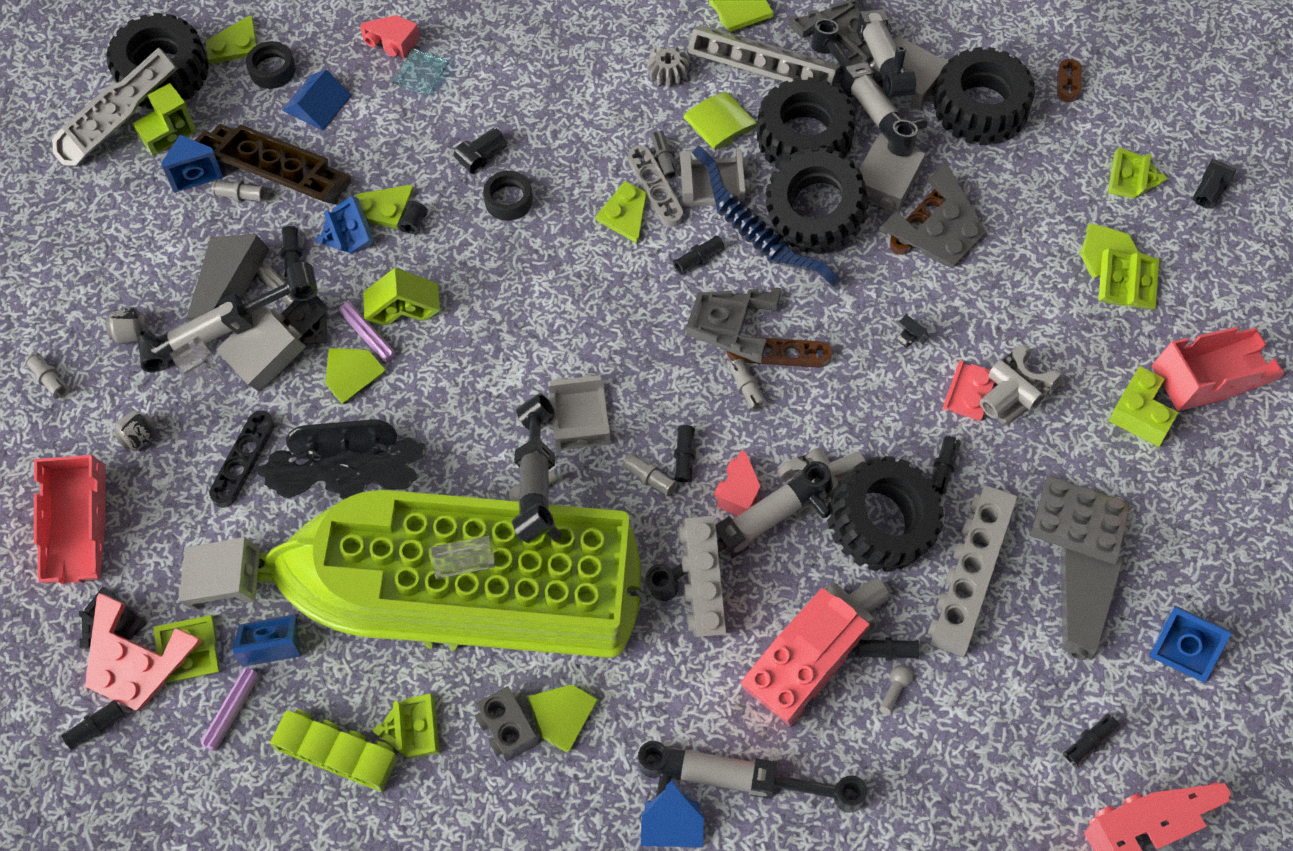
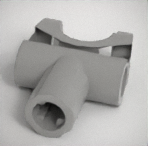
(1017, 383)
(838, 469)
(863, 600)

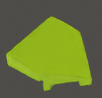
(1133, 174)
(1099, 239)
(350, 371)
(561, 714)
(412, 727)

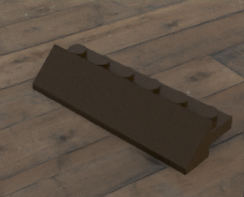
(276, 161)

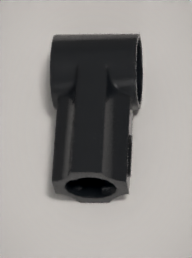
(477, 153)
(1213, 182)

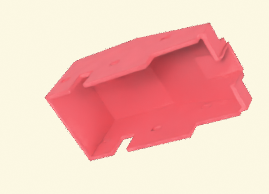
(1215, 367)
(69, 518)
(805, 656)
(1144, 814)

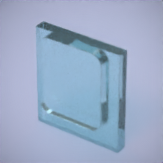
(420, 72)

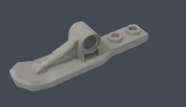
(110, 110)

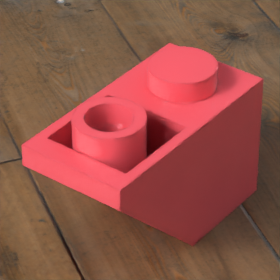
(396, 33)
(741, 487)

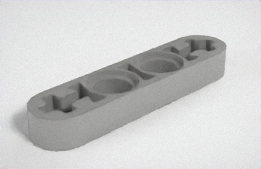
(658, 185)

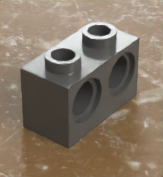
(511, 722)

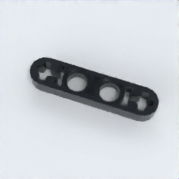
(237, 457)

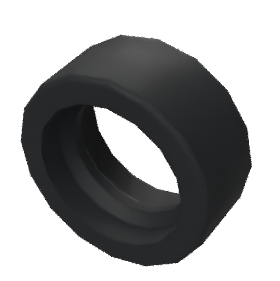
(271, 79)
(511, 211)

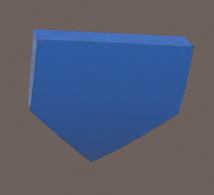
(346, 227)
(672, 820)

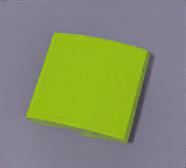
(741, 13)
(719, 120)
(1128, 279)
(200, 660)

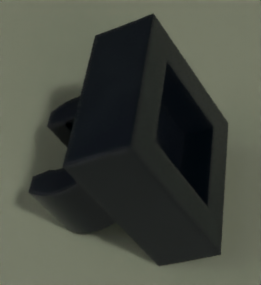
(911, 331)

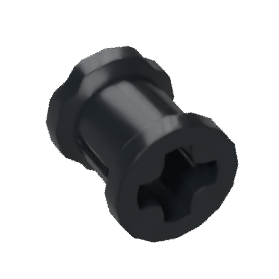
(412, 218)

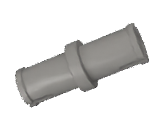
(238, 191)
(46, 375)
(747, 385)
(649, 474)

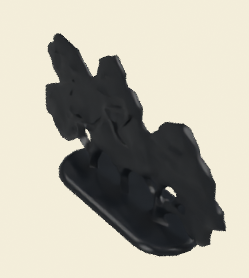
(346, 457)

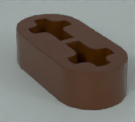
(1064, 80)

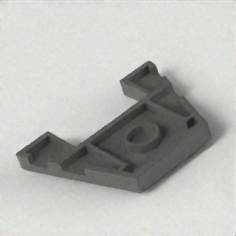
(846, 16)
(948, 230)
(721, 316)

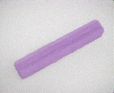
(367, 332)
(230, 709)

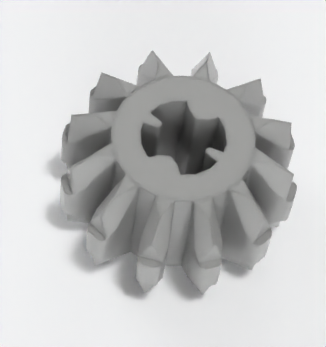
(668, 65)

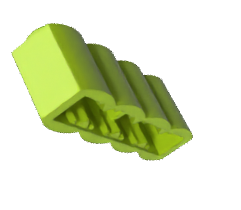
(334, 750)

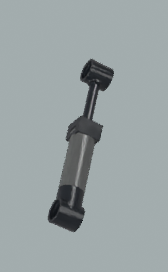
(534, 463)

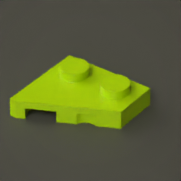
(232, 42)
(385, 205)
(624, 211)

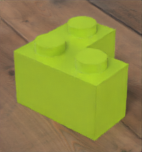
(166, 123)
(399, 295)
(1139, 411)

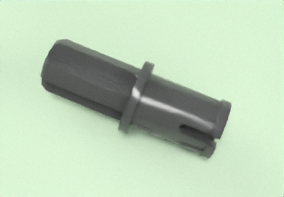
(664, 155)

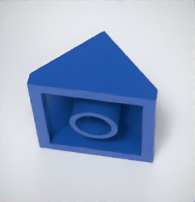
(318, 100)
(190, 164)
(267, 641)
(1189, 643)

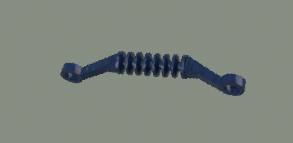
(756, 231)

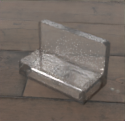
(462, 557)

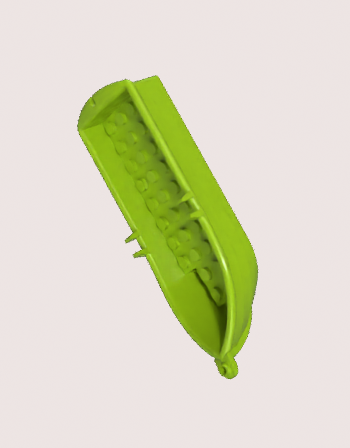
(373, 576)

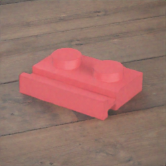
(967, 390)

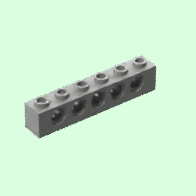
(759, 57)
(956, 637)

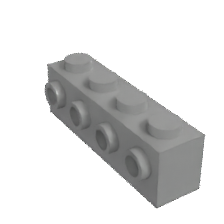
(704, 576)

